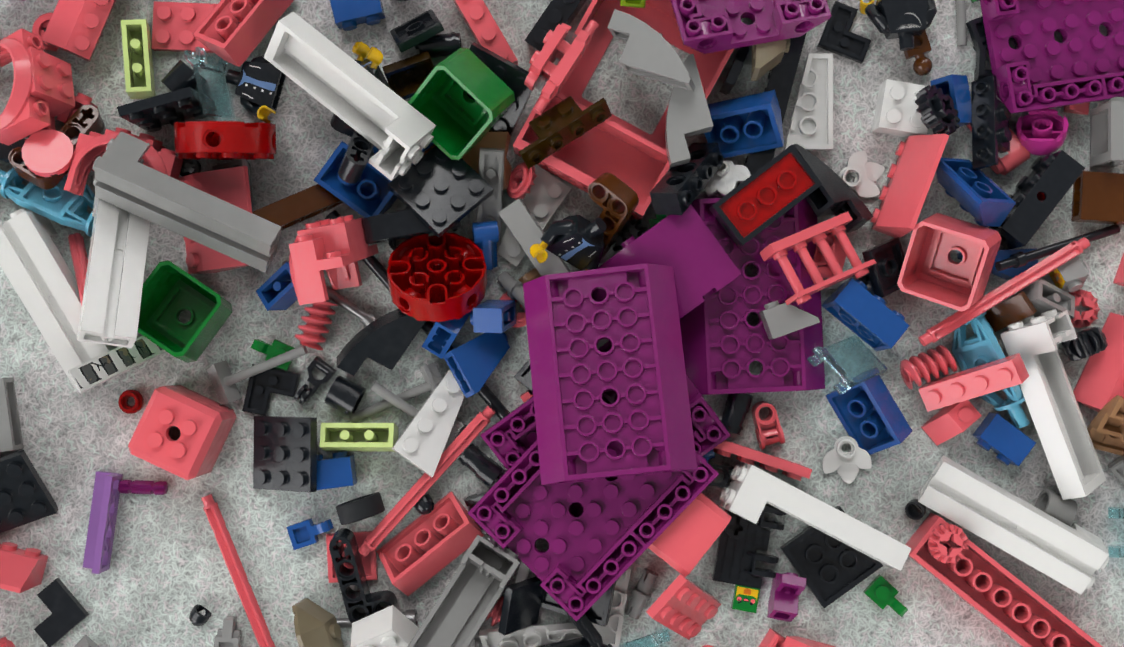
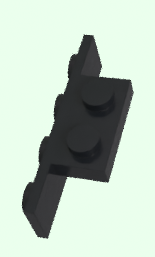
(989, 124)

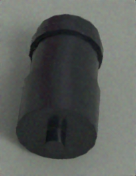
(441, 44)
(735, 412)
(481, 465)

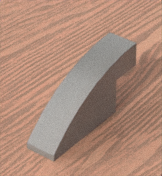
(648, 52)
(686, 117)
(9, 417)

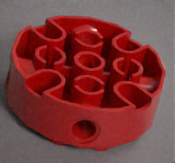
(225, 140)
(437, 277)

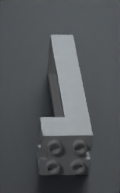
(180, 207)
(529, 232)
(468, 596)

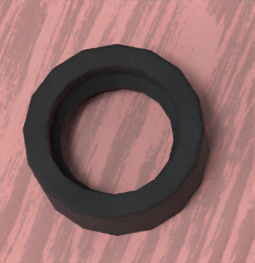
(360, 508)

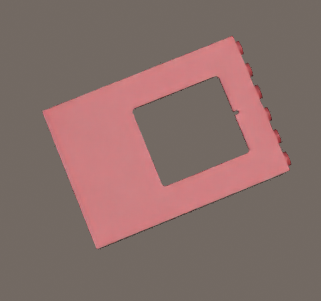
(615, 144)

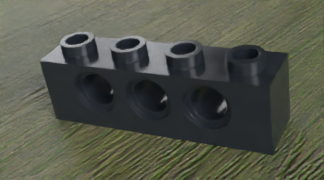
(685, 182)

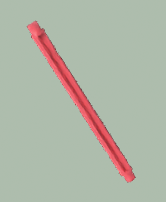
(1005, 291)
(425, 482)
(237, 572)

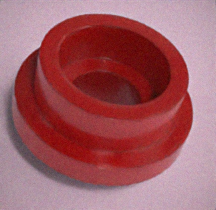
(123, 401)

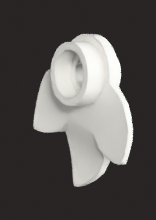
(864, 175)
(727, 178)
(848, 462)

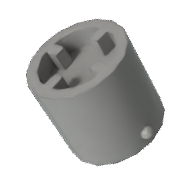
(1057, 507)

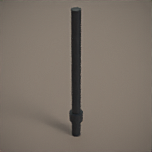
(1020, 259)

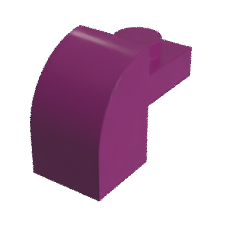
(785, 596)

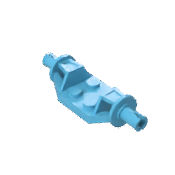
(52, 203)
(982, 349)

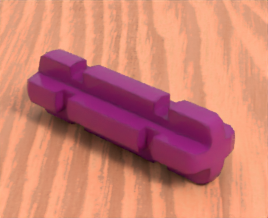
(143, 487)

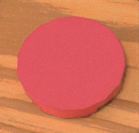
(48, 153)

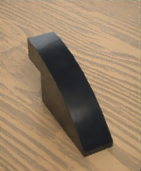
(834, 194)
(381, 341)

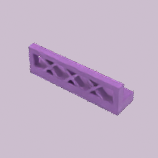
(102, 521)

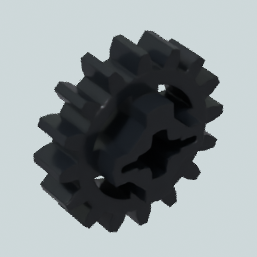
(937, 110)

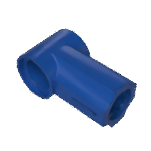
(486, 238)

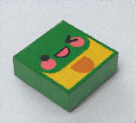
(745, 598)

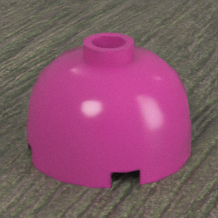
(1042, 131)

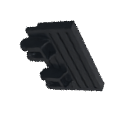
(738, 557)

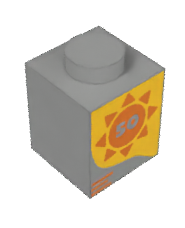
(1070, 275)

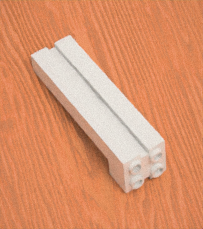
(351, 94)
(114, 276)
(45, 286)
(1054, 403)
(754, 488)
(1014, 525)

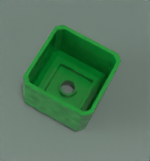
(457, 117)
(165, 296)

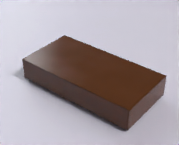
(1010, 311)

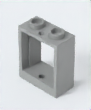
(1107, 134)

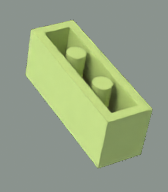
(138, 59)
(358, 437)

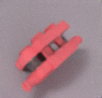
(543, 64)

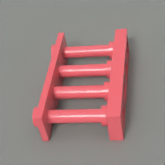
(816, 234)

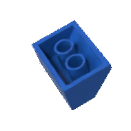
(746, 124)
(974, 191)
(366, 197)
(866, 315)
(870, 415)

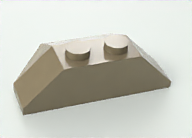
(767, 56)
(315, 626)

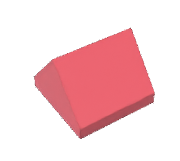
(772, 639)

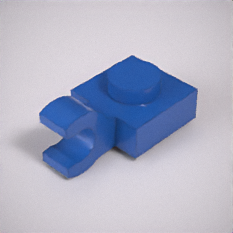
(305, 532)

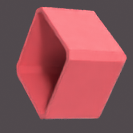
(934, 275)
(202, 427)
(691, 534)

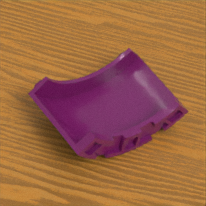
(688, 246)

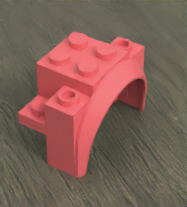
(39, 88)
(95, 144)
(332, 247)

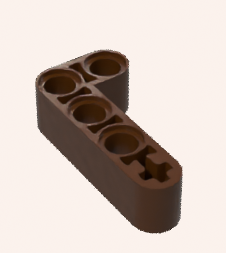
(82, 121)
(617, 203)
(299, 206)

